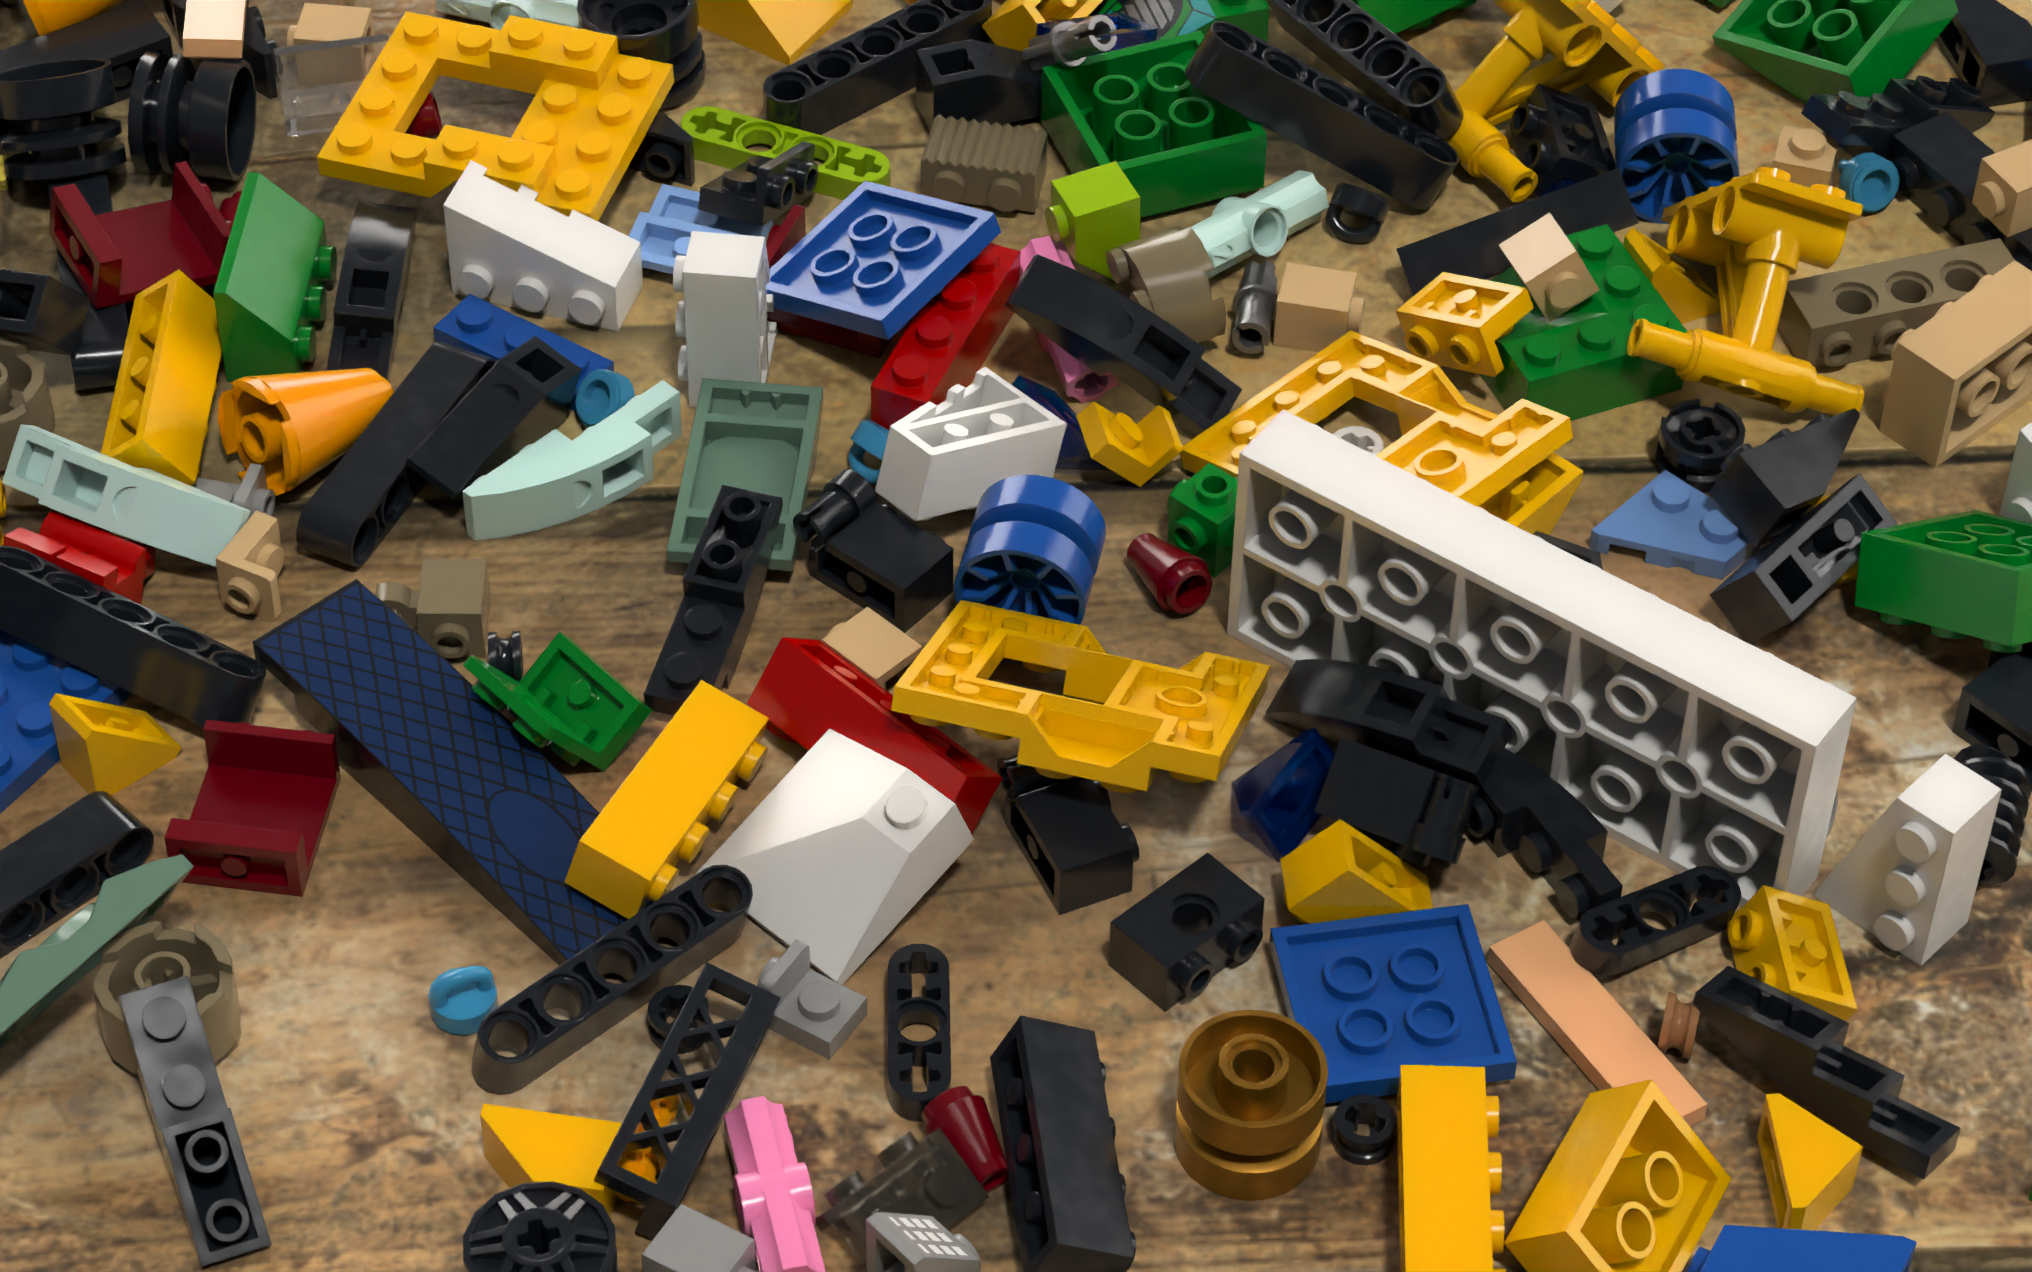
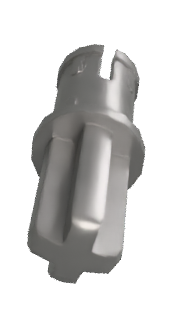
(1070, 43)
(1255, 307)

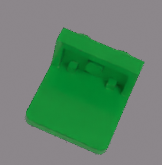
(565, 703)

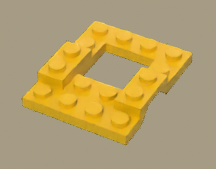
(569, 144)
(1443, 434)
(1129, 710)

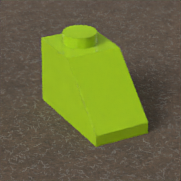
(1094, 214)

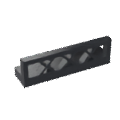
(704, 1113)

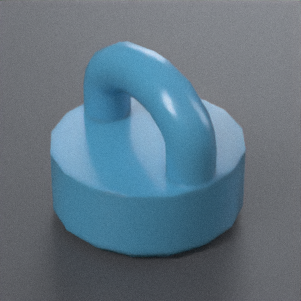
(1869, 181)
(602, 395)
(871, 438)
(462, 999)

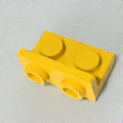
(1460, 319)
(1793, 948)

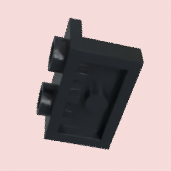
(1560, 137)
(762, 186)

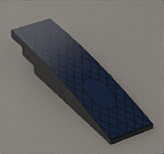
(442, 762)

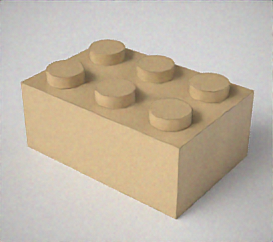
(1962, 368)

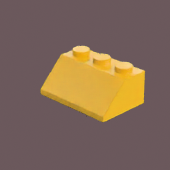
(1621, 1190)

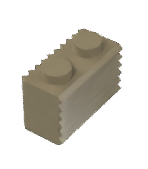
(984, 164)

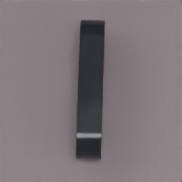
(1641, 942)
(904, 1010)

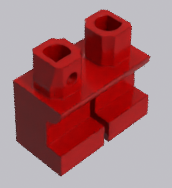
(89, 553)

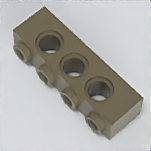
(1868, 307)

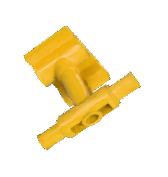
(1586, 50)
(1755, 238)

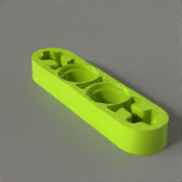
(723, 135)

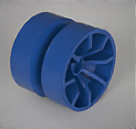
(1674, 139)
(1032, 549)

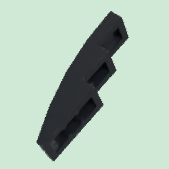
(1475, 248)
(1807, 1058)

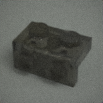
(915, 1180)

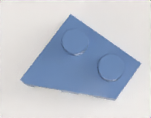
(1675, 529)

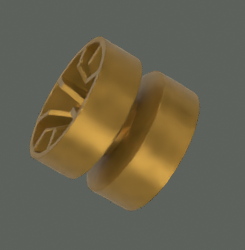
(1250, 1104)

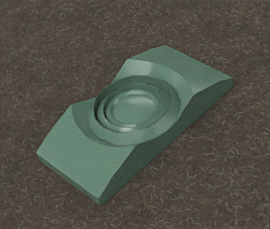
(752, 441)
(75, 948)

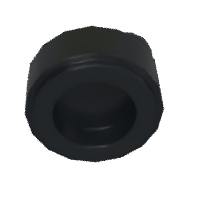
(1360, 204)

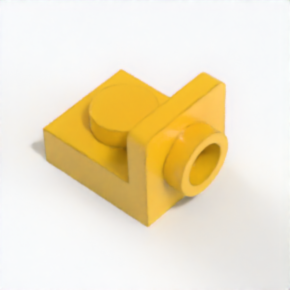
(1129, 447)

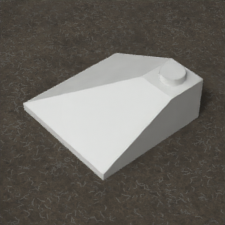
(843, 851)

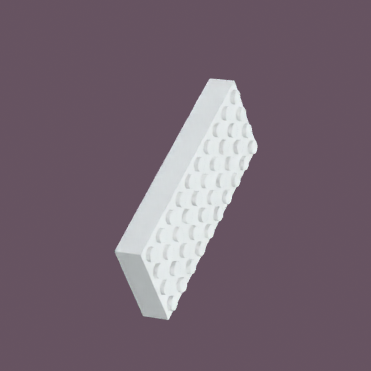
(1617, 696)

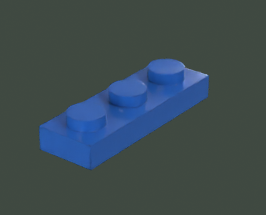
(497, 332)

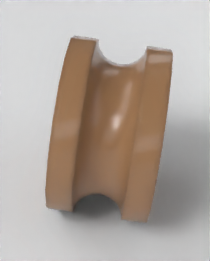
(1678, 1026)

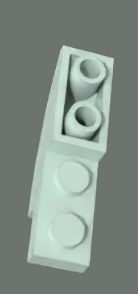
(568, 477)
(121, 496)

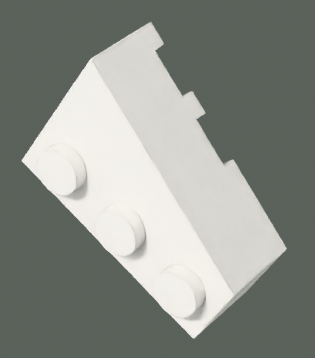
(536, 258)
(724, 310)
(955, 450)
(1918, 862)

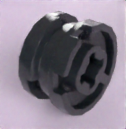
(1698, 442)

